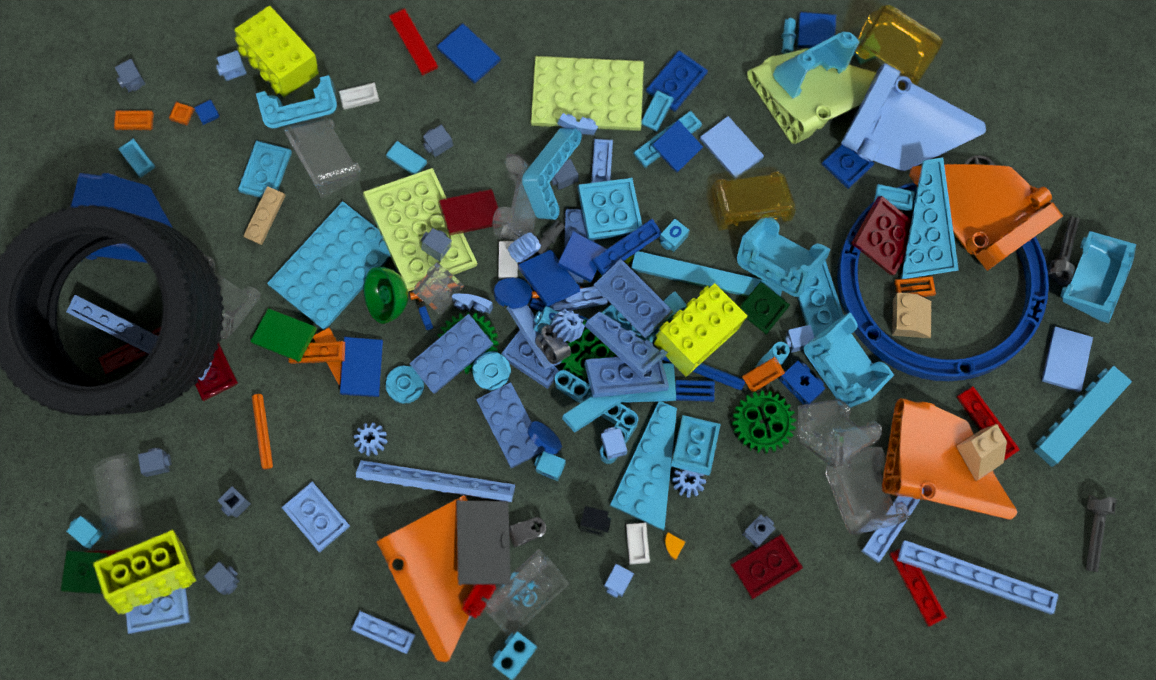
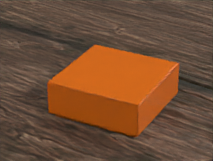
(181, 113)

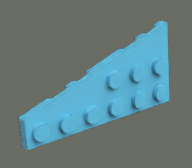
(931, 233)
(646, 480)

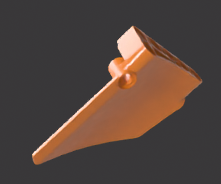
(994, 209)
(926, 457)
(431, 576)

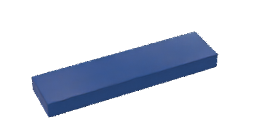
(627, 246)

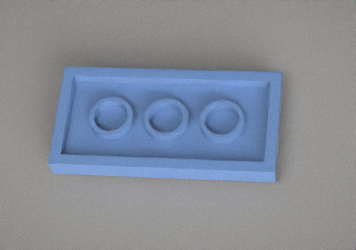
(633, 298)
(451, 353)
(615, 377)
(509, 424)

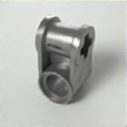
(551, 346)
(522, 532)

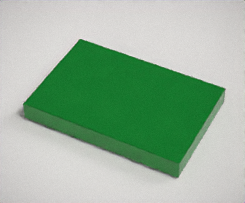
(283, 335)

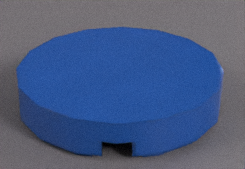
(513, 292)
(544, 436)

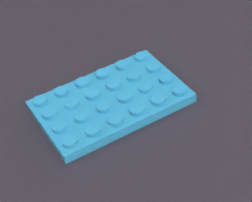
(331, 266)

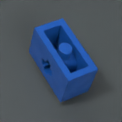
(797, 373)

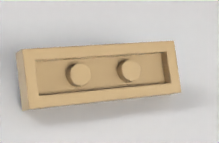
(264, 215)

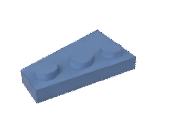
(524, 359)

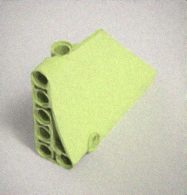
(822, 95)

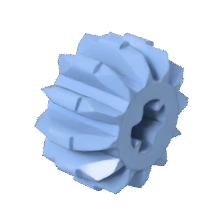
(524, 247)
(567, 325)
(366, 434)
(687, 487)

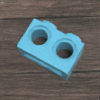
(519, 658)

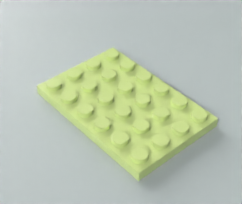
(590, 89)
(404, 214)

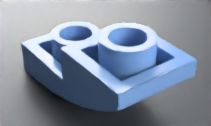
(586, 125)
(466, 301)

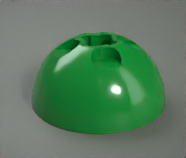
(385, 294)

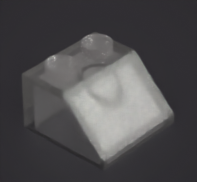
(437, 288)

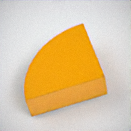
(673, 545)

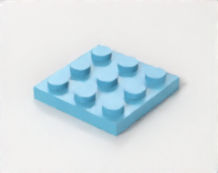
(609, 208)

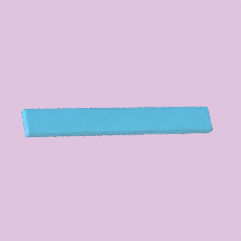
(697, 274)

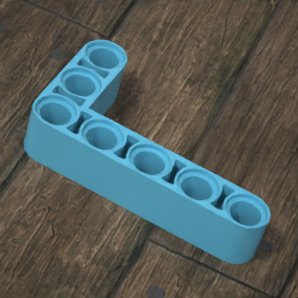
(543, 170)
(617, 419)

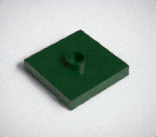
(764, 307)
(80, 573)

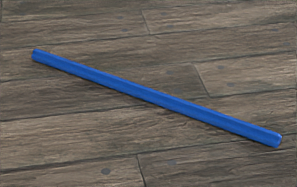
(702, 369)

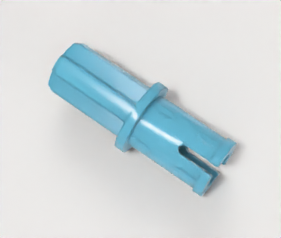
(788, 35)

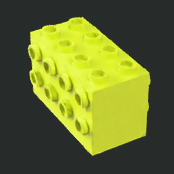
(276, 51)
(699, 329)
(145, 572)

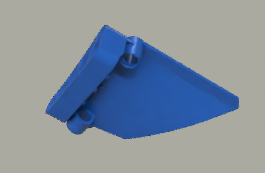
(122, 195)

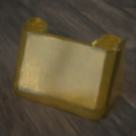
(898, 42)
(752, 199)

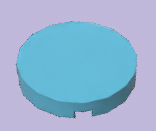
(491, 370)
(410, 384)

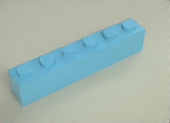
(1082, 416)

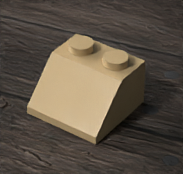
(911, 316)
(983, 451)

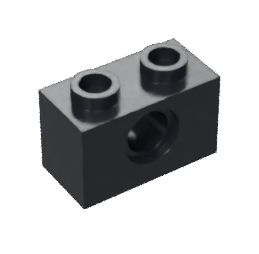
(595, 521)

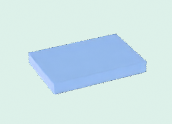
(731, 147)
(1067, 359)
(315, 517)
(159, 613)

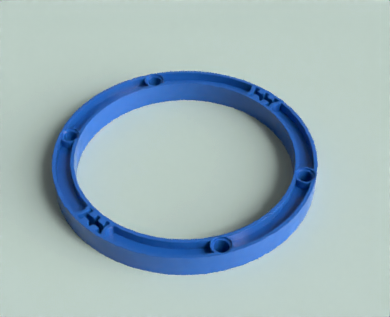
(941, 369)

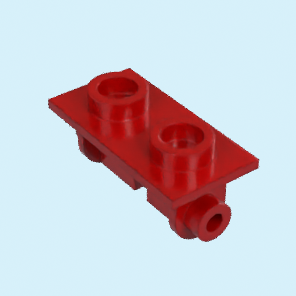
(473, 604)

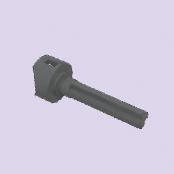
(1061, 269)
(1101, 509)

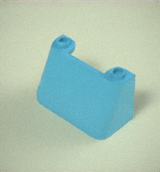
(831, 53)
(277, 116)
(779, 259)
(1099, 276)
(845, 364)

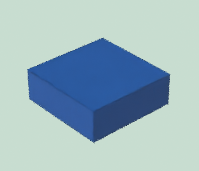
(207, 112)
(425, 318)

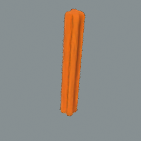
(262, 431)

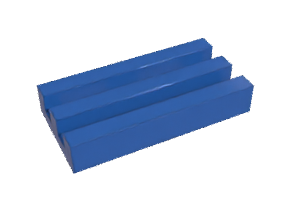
(711, 384)

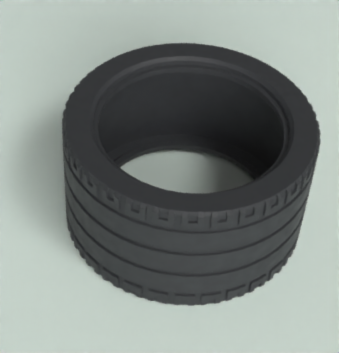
(30, 288)

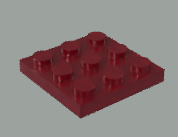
(884, 235)

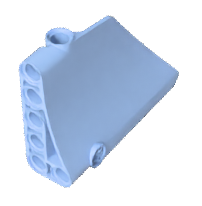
(907, 124)

